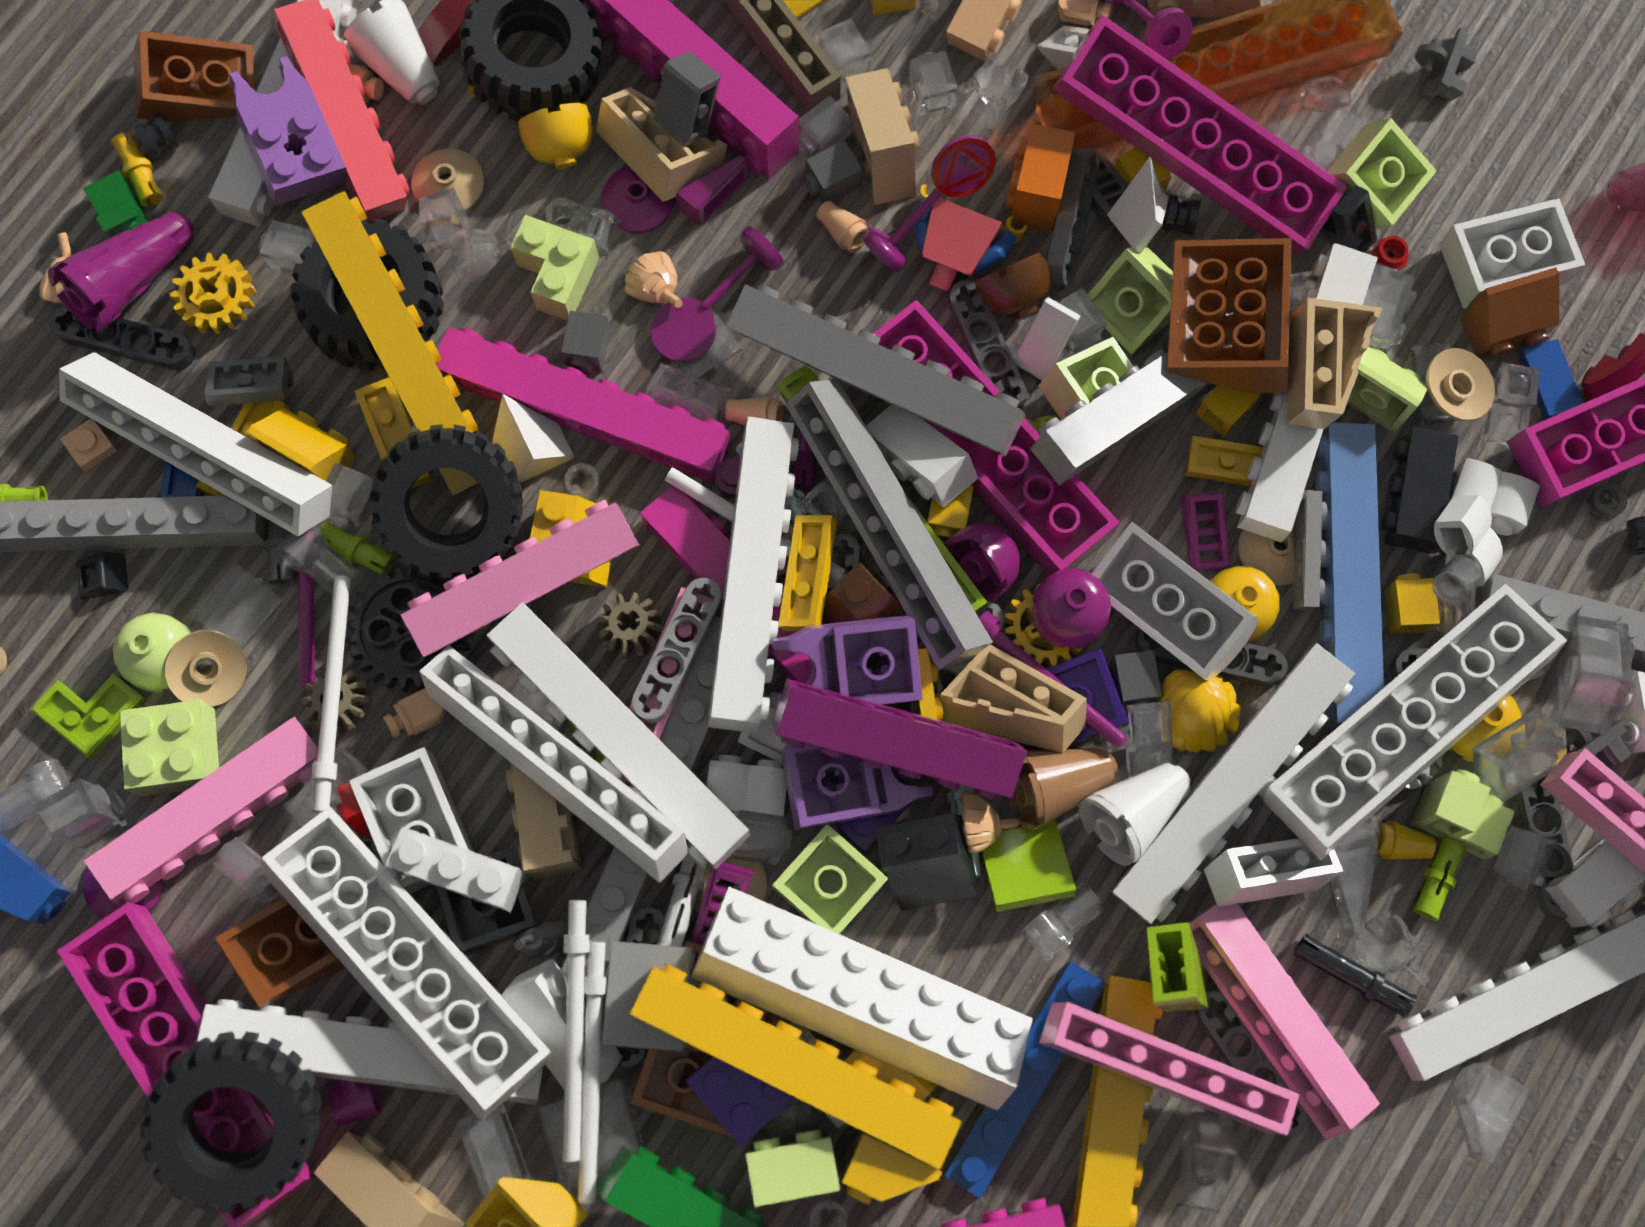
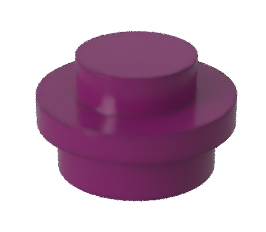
(727, 476)

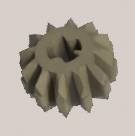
(629, 638)
(349, 707)

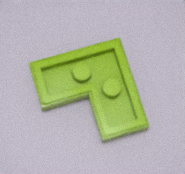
(87, 723)

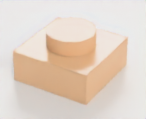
(88, 444)

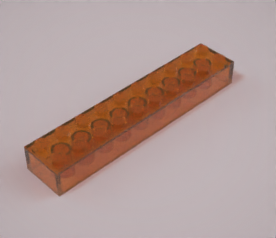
(1253, 55)

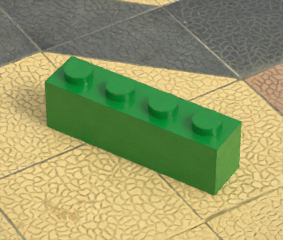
(667, 1197)

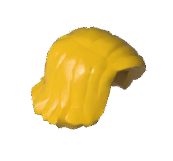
(1200, 710)

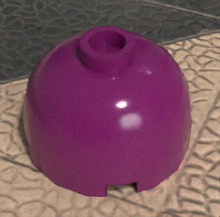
(986, 557)
(1070, 608)

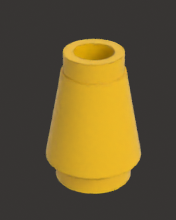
(1402, 842)

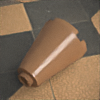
(1058, 782)

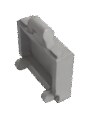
(627, 975)

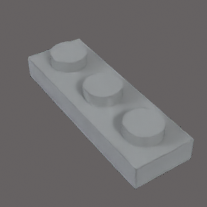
(1309, 552)

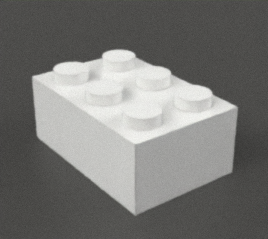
(1509, 248)
(413, 796)

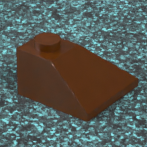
(861, 597)

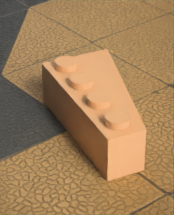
(981, 25)

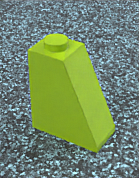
(1176, 969)

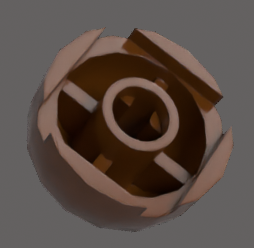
(1016, 286)

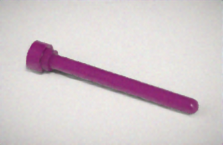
(306, 639)
(1003, 643)

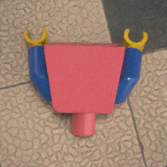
(961, 240)

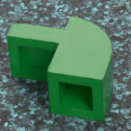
(115, 204)

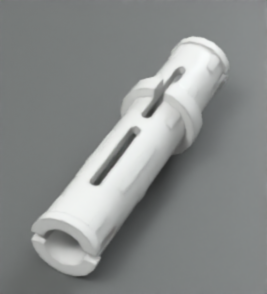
(678, 901)

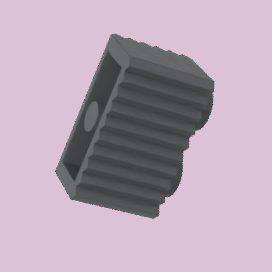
(686, 97)

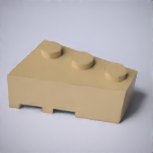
(884, 134)
(1324, 358)
(544, 829)
(380, 1188)

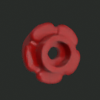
(1395, 246)

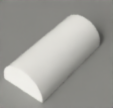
(1174, 603)

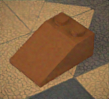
(187, 76)
(277, 953)

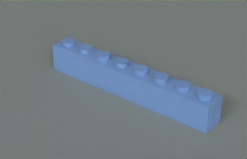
(1351, 562)

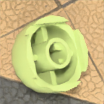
(143, 649)

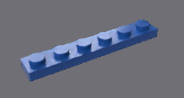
(996, 1130)

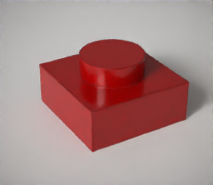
(350, 810)

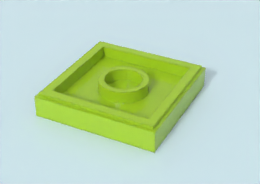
(1028, 868)

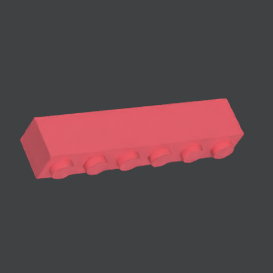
(324, 62)

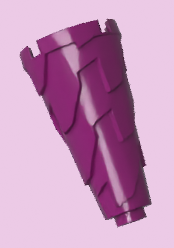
(116, 271)

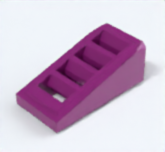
(709, 192)
(1218, 515)
(726, 872)

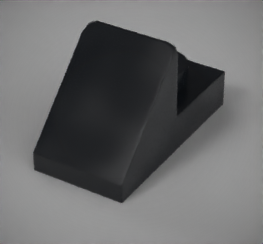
(1352, 221)

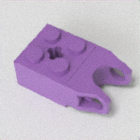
(283, 124)
(841, 652)
(860, 790)

